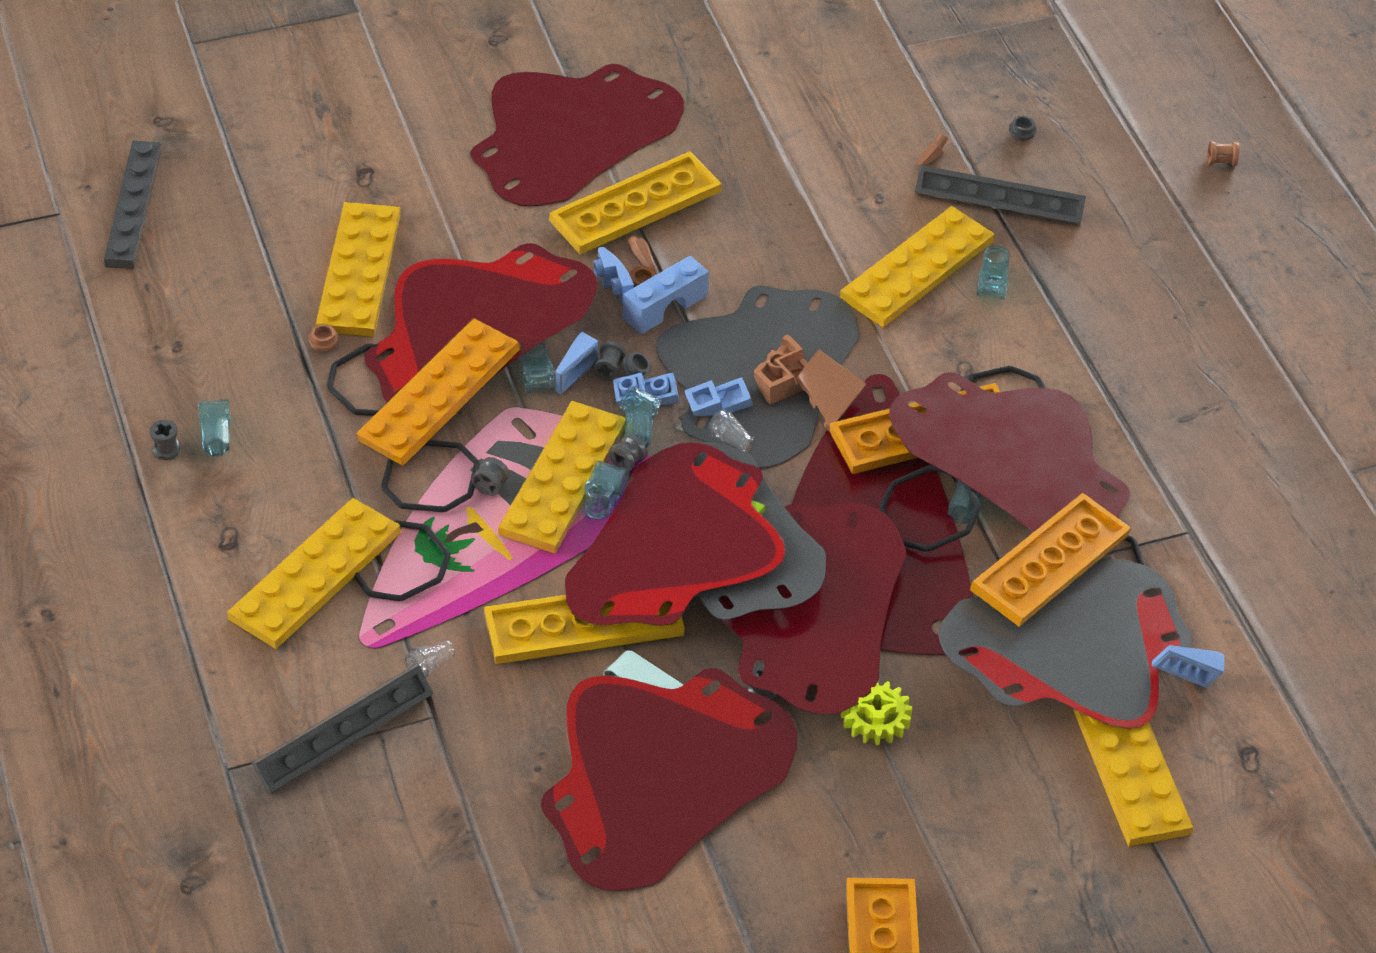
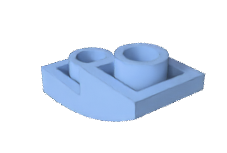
(612, 273)
(661, 386)

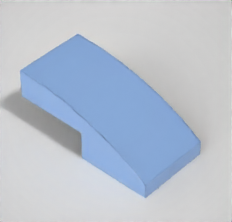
(709, 400)

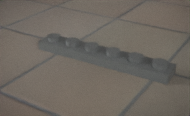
(1000, 194)
(132, 205)
(342, 728)

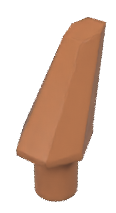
(933, 151)
(641, 251)

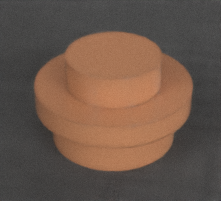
(323, 337)

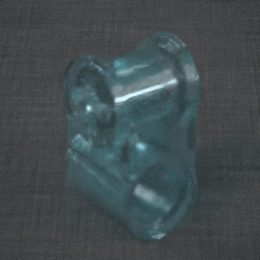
(993, 275)
(537, 369)
(604, 489)

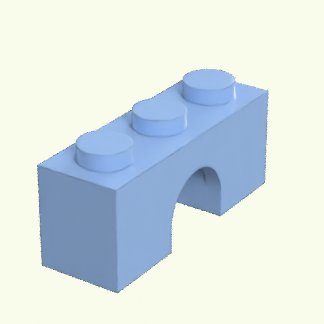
(647, 302)

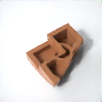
(779, 372)
(829, 387)

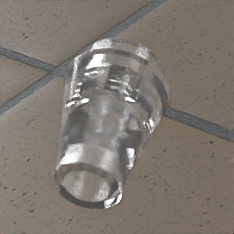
(728, 429)
(430, 656)

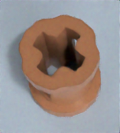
(1223, 153)

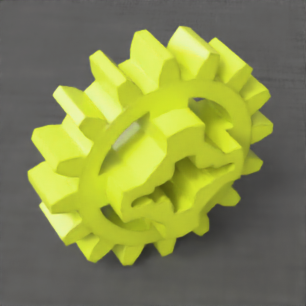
(879, 714)

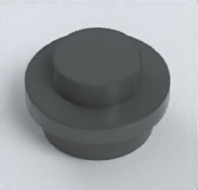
(1022, 128)
(636, 363)

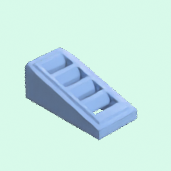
(576, 362)
(1191, 664)

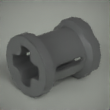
(610, 357)
(164, 437)

